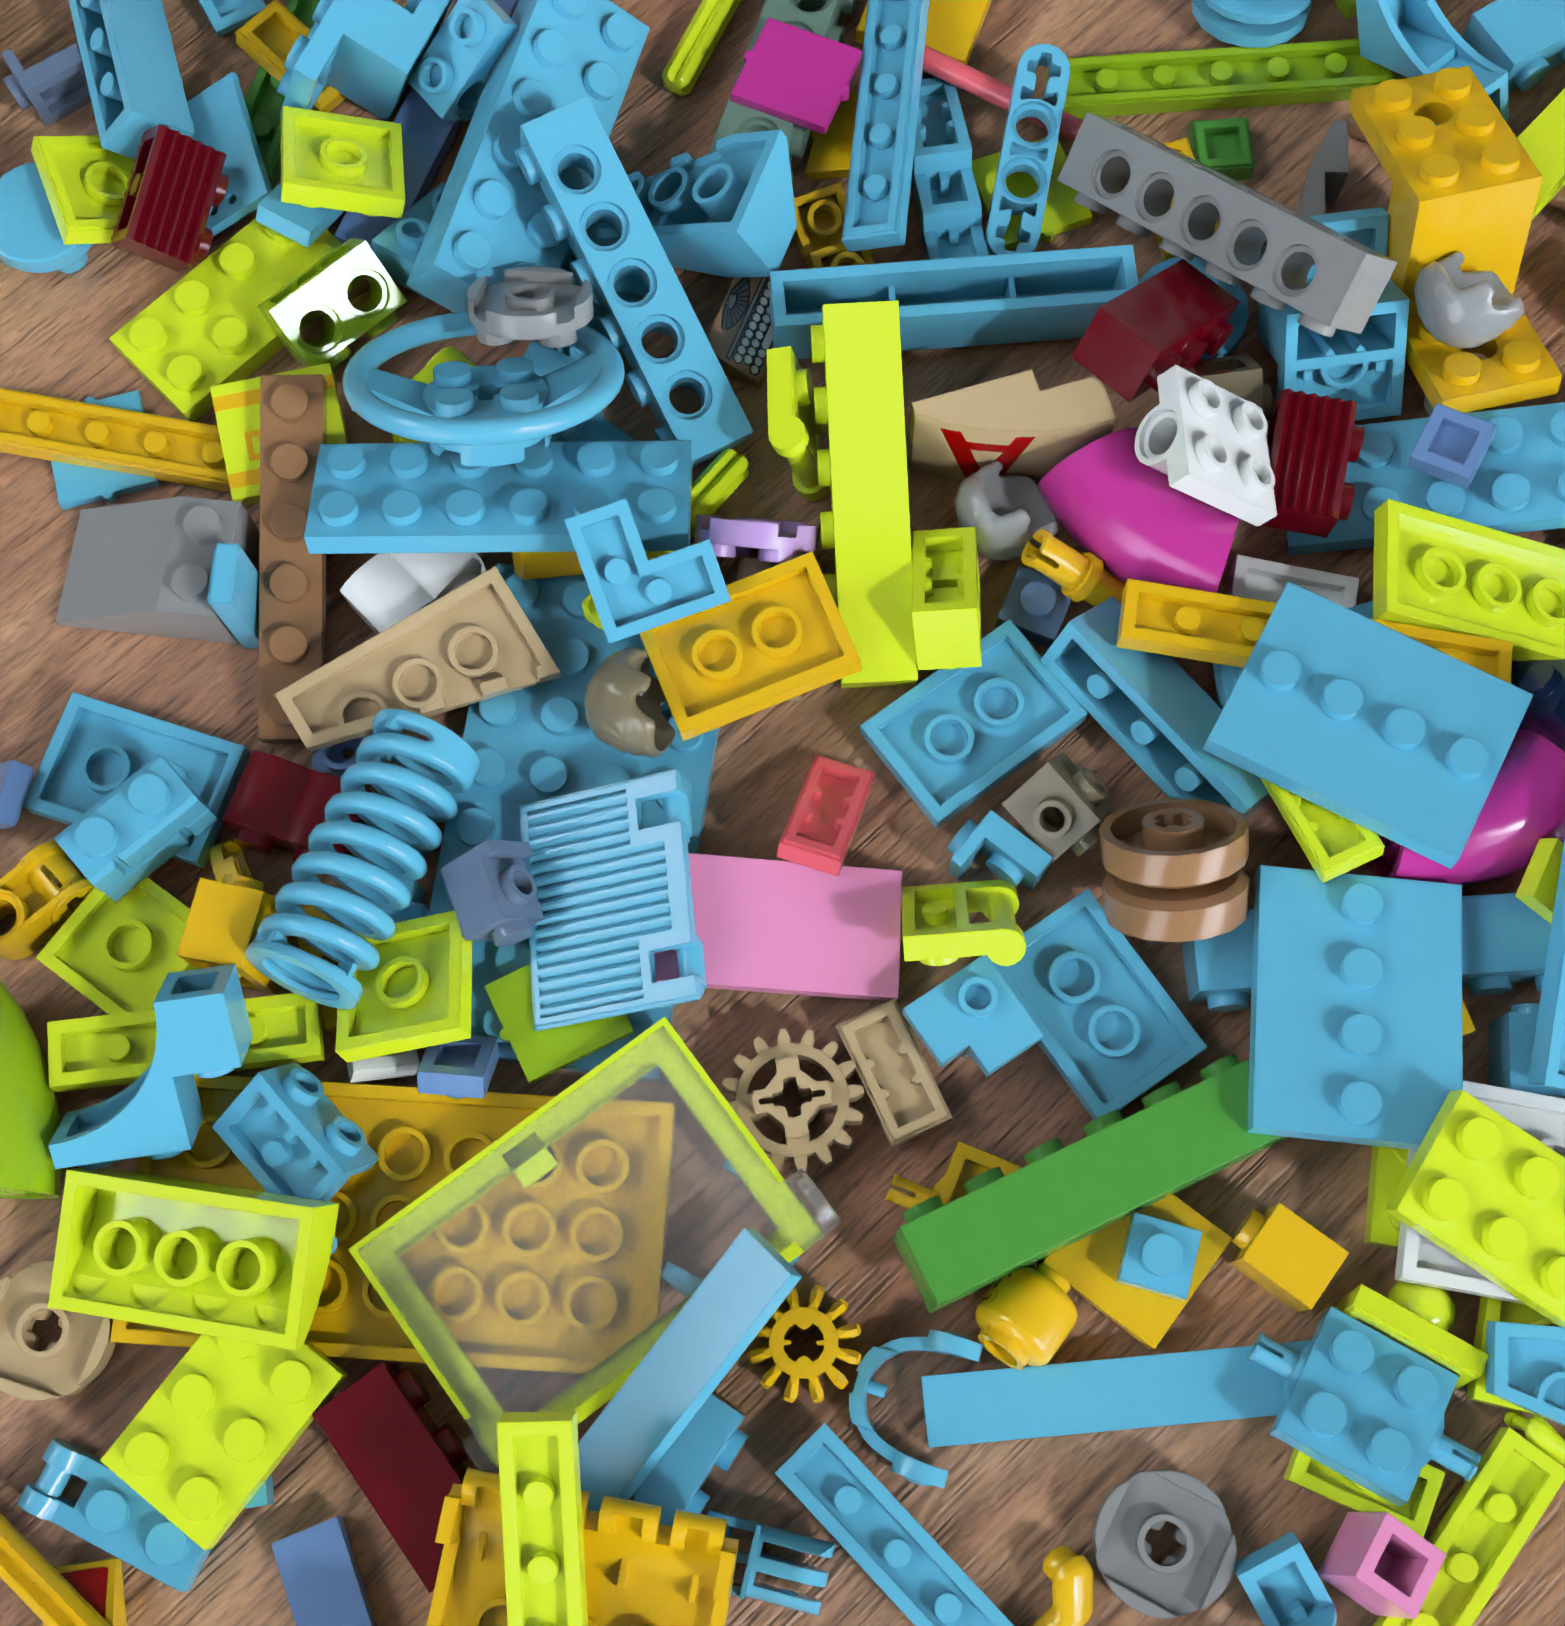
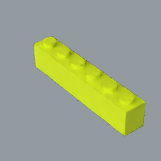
(867, 486)

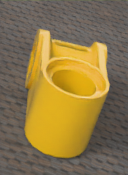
(37, 899)

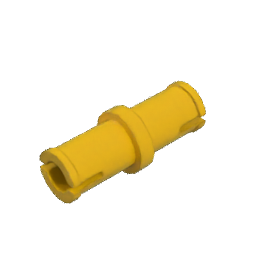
(1077, 574)

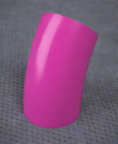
(1135, 518)
(1519, 810)

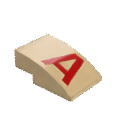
(1007, 424)

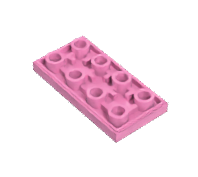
(794, 928)

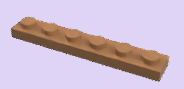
(289, 577)

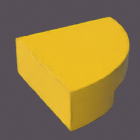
(229, 858)

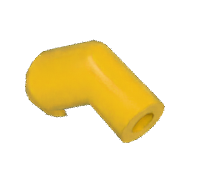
(1071, 1588)

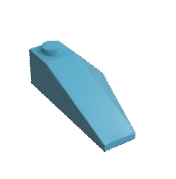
(722, 210)

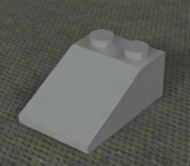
(151, 565)

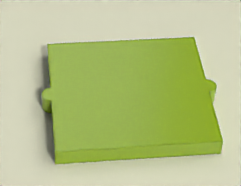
(550, 1049)

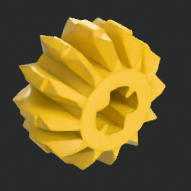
(803, 1368)

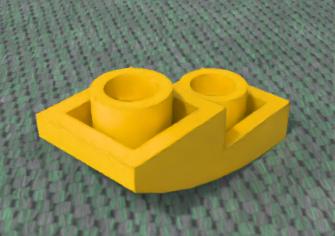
(821, 228)

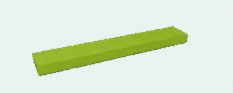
(1218, 78)

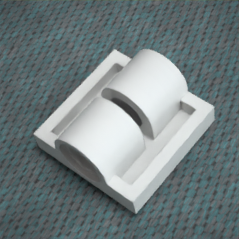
(1209, 446)

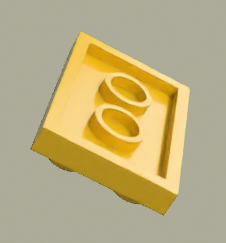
(754, 651)

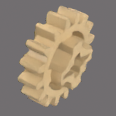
(823, 1094)

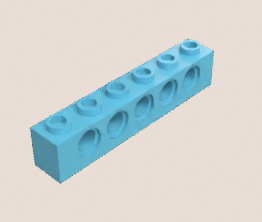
(577, 139)

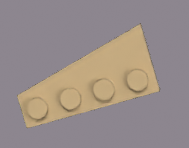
(431, 662)

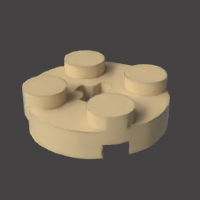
(65, 1365)

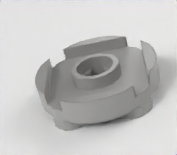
(530, 306)
(1202, 1529)

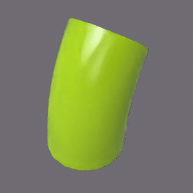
(26, 1110)

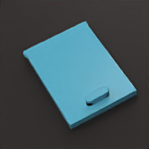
(225, 124)

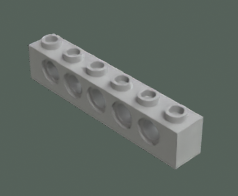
(1346, 273)

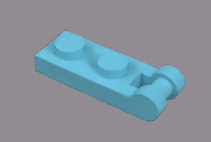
(112, 1516)

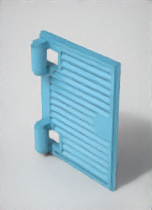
(611, 902)

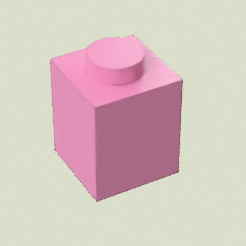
(1381, 1564)

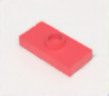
(826, 815)

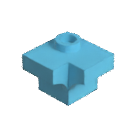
(973, 1017)

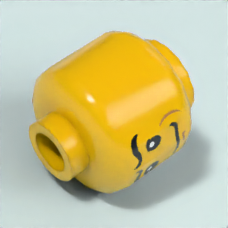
(1026, 1316)

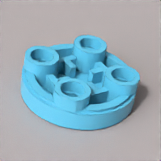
(29, 229)

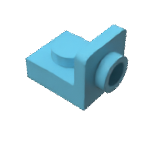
(1009, 852)

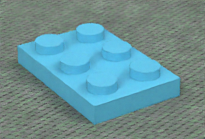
(972, 725)
(106, 744)
(1099, 1008)

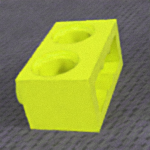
(946, 598)

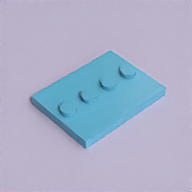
(1369, 724)
(1353, 1006)

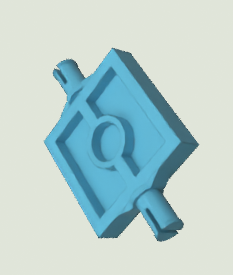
(1364, 1406)

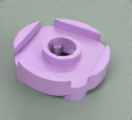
(776, 539)

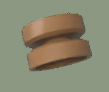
(1175, 869)

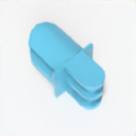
(778, 1566)

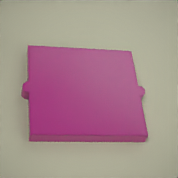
(796, 75)

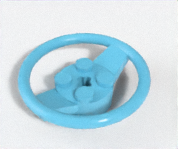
(485, 408)

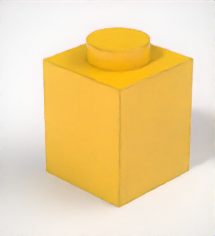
(1286, 1256)

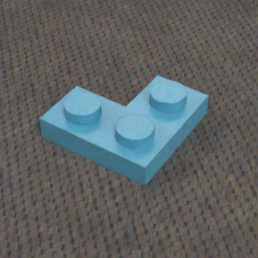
(636, 591)

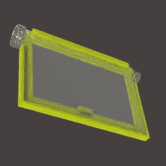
(581, 1237)

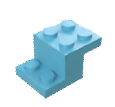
(361, 51)
(1348, 364)

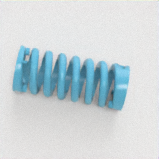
(399, 823)

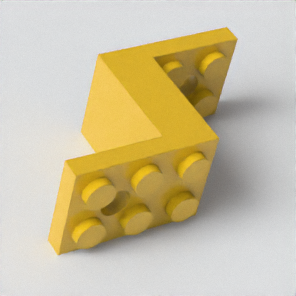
(1465, 192)

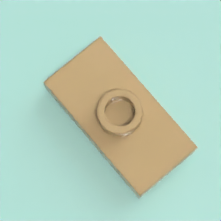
(893, 1073)

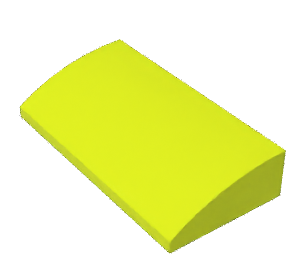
(192, 1255)

